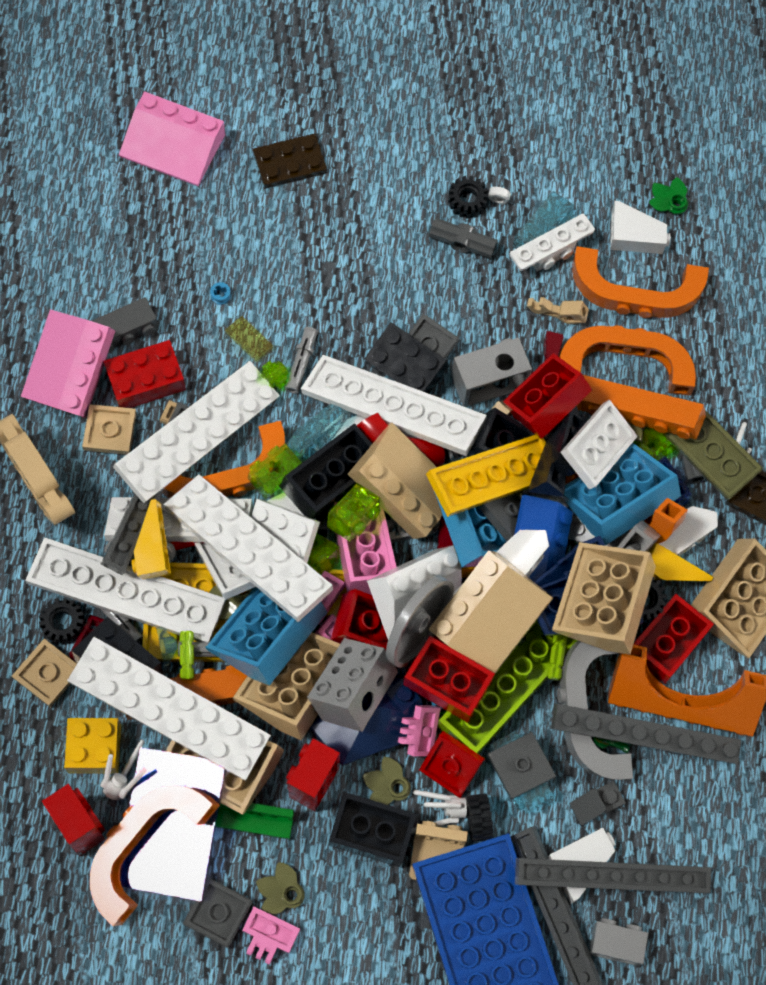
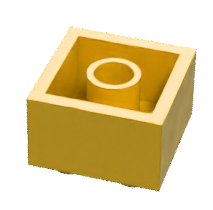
(90, 743)

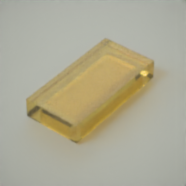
(248, 338)

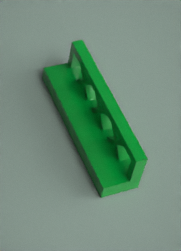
(257, 820)

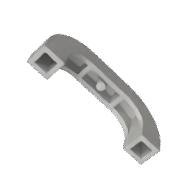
(573, 693)

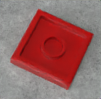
(451, 764)

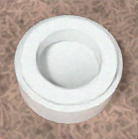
(499, 195)

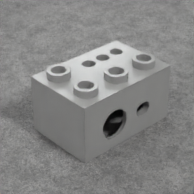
(487, 367)
(346, 681)

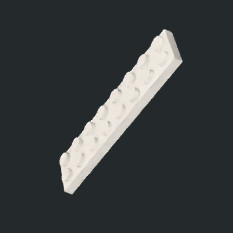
(404, 406)
(195, 432)
(249, 548)
(149, 601)
(169, 708)

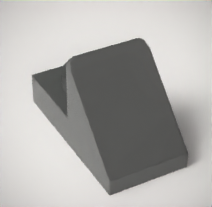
(597, 803)

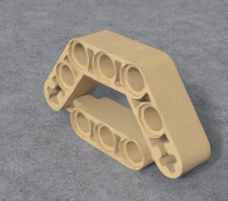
(34, 471)

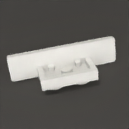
(553, 245)

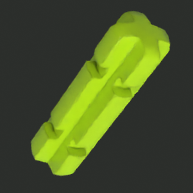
(186, 655)
(557, 657)

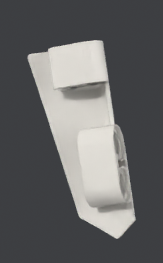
(694, 529)
(524, 550)

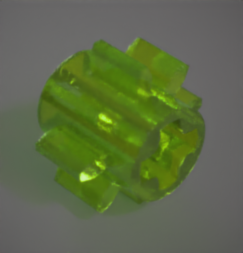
(275, 374)

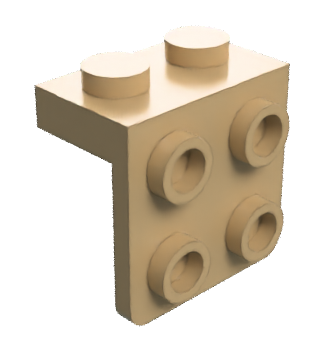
(434, 841)

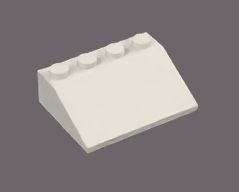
(398, 585)

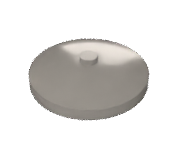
(415, 619)

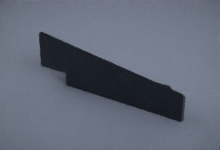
(552, 466)

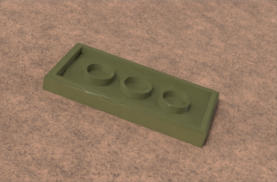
(718, 457)

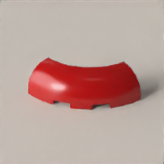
(375, 425)

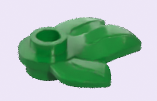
(665, 197)

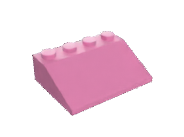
(172, 138)
(68, 363)

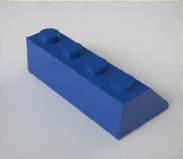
(550, 516)

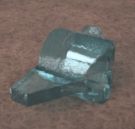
(167, 644)

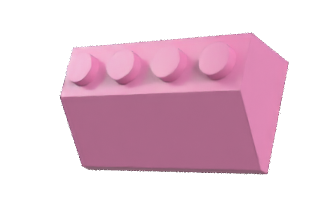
(366, 554)

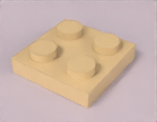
(109, 429)
(45, 672)

